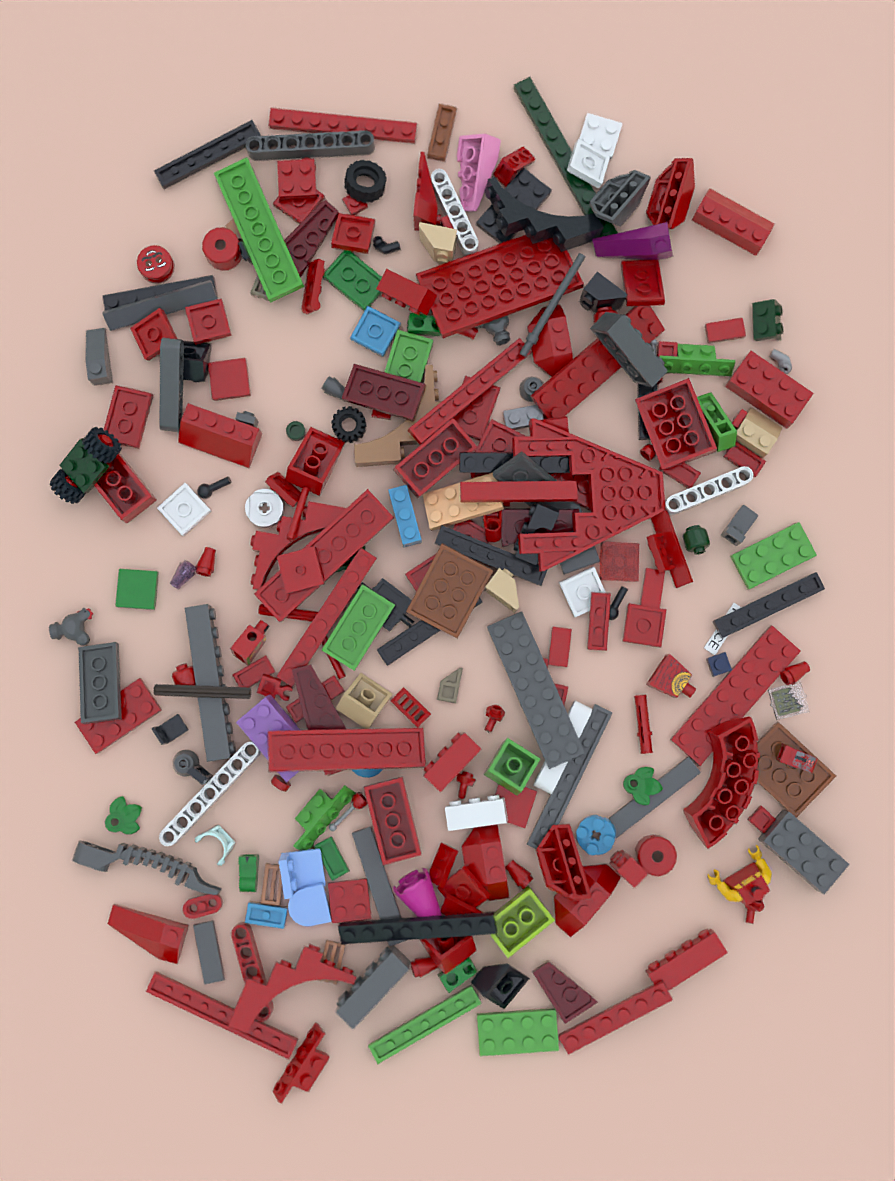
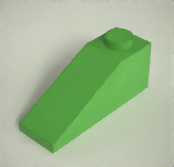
(718, 422)

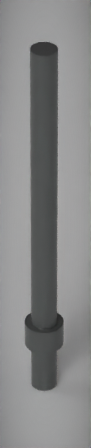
(532, 338)

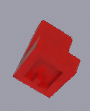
(512, 164)

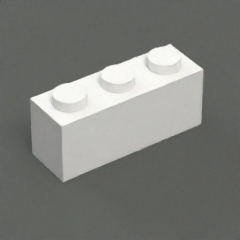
(476, 813)

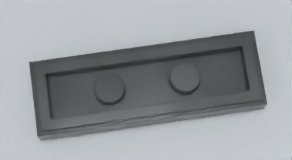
(209, 952)

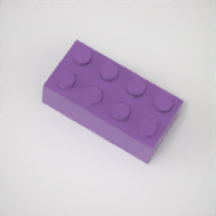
(263, 718)

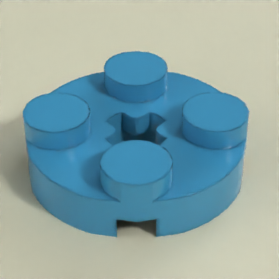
(592, 845)

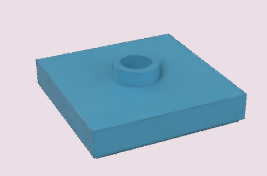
(375, 331)

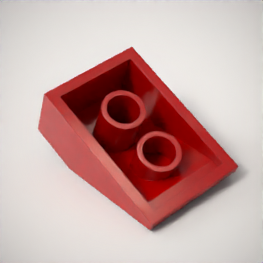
(314, 461)

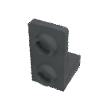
(739, 525)

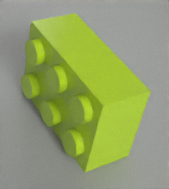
(520, 921)

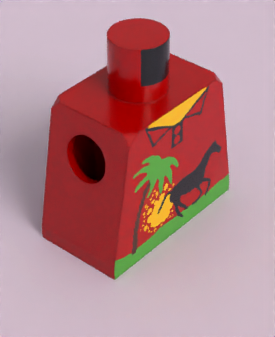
(244, 648)

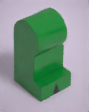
(422, 325)
(248, 872)
(458, 975)

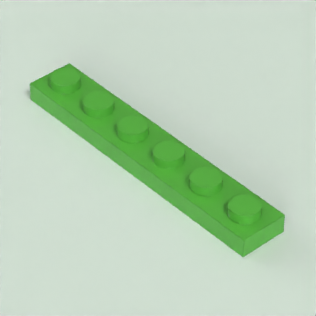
(424, 1024)

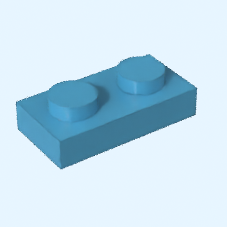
(266, 915)

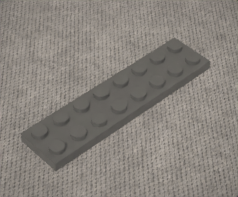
(535, 690)

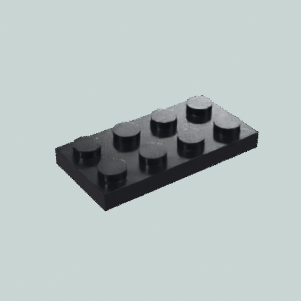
(524, 188)

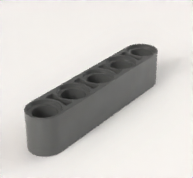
(171, 384)

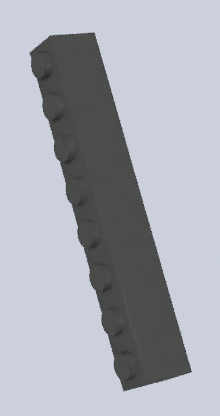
(209, 673)

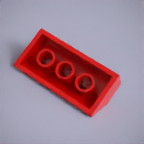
(733, 222)
(219, 435)

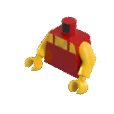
(746, 884)

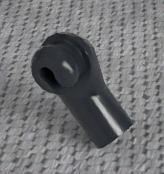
(384, 247)

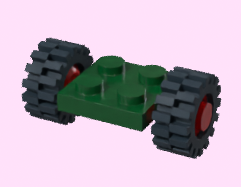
(85, 465)

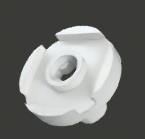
(257, 500)

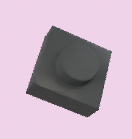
(247, 418)

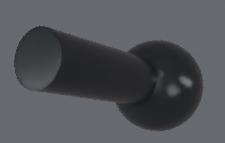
(205, 490)
(614, 612)

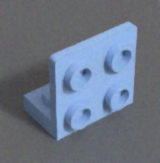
(300, 870)

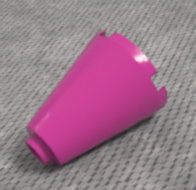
(418, 894)

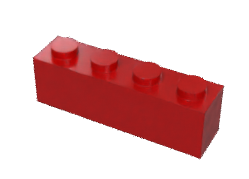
(687, 960)

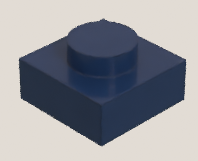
(719, 664)

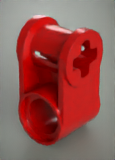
(493, 526)

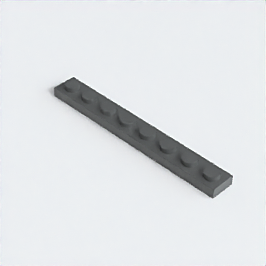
(571, 776)

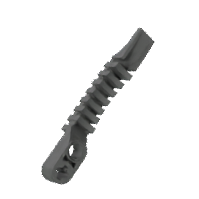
(100, 859)

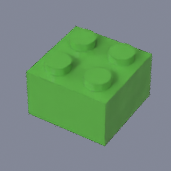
(512, 766)

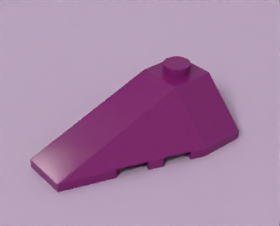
(638, 244)

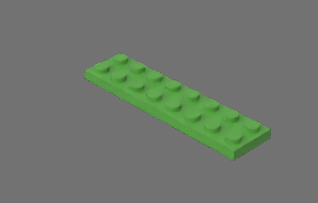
(259, 230)

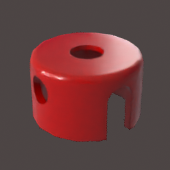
(224, 258)
(650, 844)

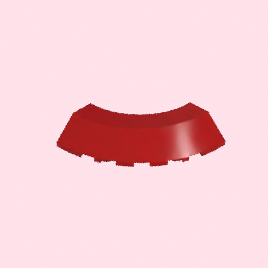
(730, 781)

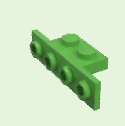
(698, 360)
(319, 814)

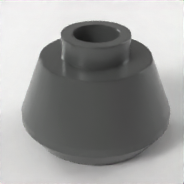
(527, 390)
(190, 758)

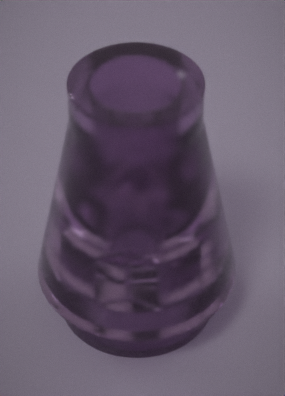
(183, 573)

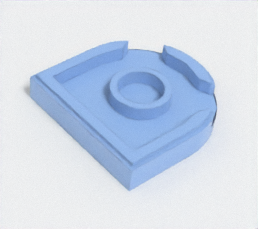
(310, 905)

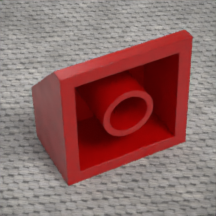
(449, 951)

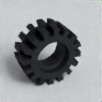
(348, 435)

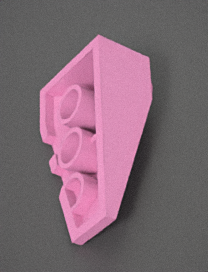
(477, 161)

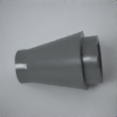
(333, 387)

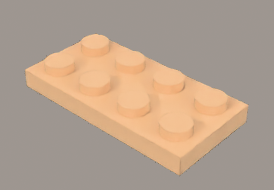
(445, 508)

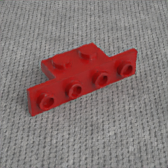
(667, 550)
(304, 1066)

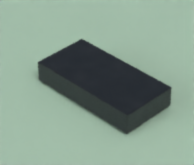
(200, 774)

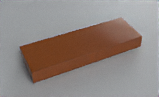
(442, 132)

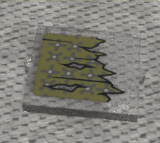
(788, 700)

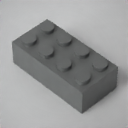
(629, 348)
(804, 851)
(373, 986)

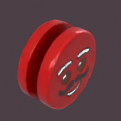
(155, 264)

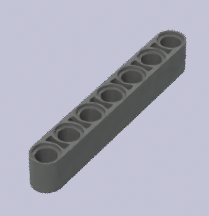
(303, 140)

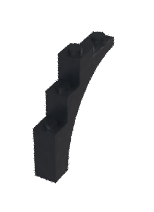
(539, 226)

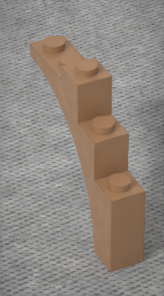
(387, 448)

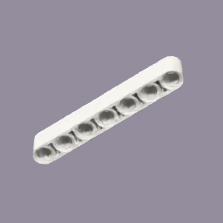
(202, 798)

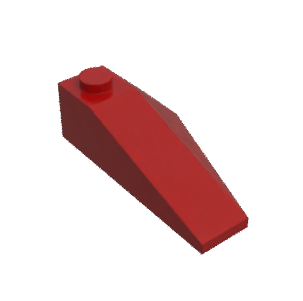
(425, 201)
(153, 933)

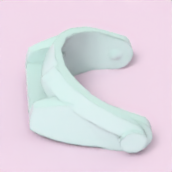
(226, 840)

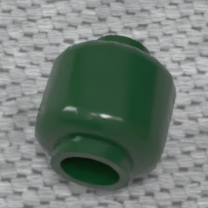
(696, 539)

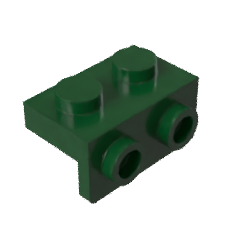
(767, 320)

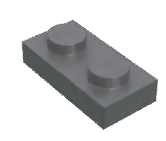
(519, 417)

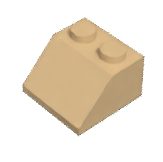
(438, 242)
(758, 433)
(503, 589)
(363, 701)

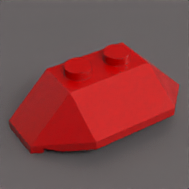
(672, 193)
(554, 345)
(485, 860)
(562, 864)
(574, 915)

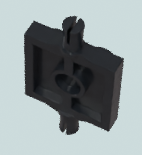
(395, 596)

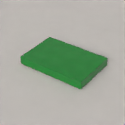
(354, 279)

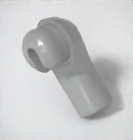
(783, 361)

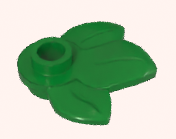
(645, 786)
(126, 816)

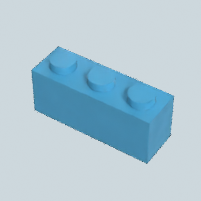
(405, 516)

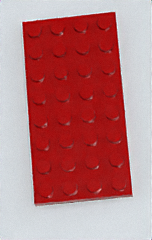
(496, 283)

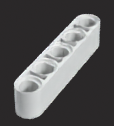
(454, 204)
(716, 487)
(548, 778)

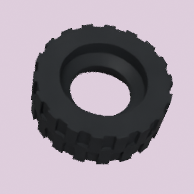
(368, 169)

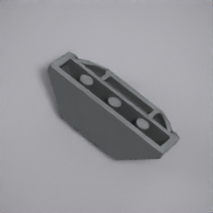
(620, 197)

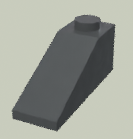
(97, 357)

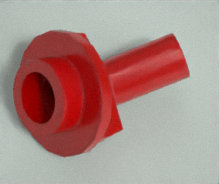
(496, 714)
(465, 779)
(751, 908)

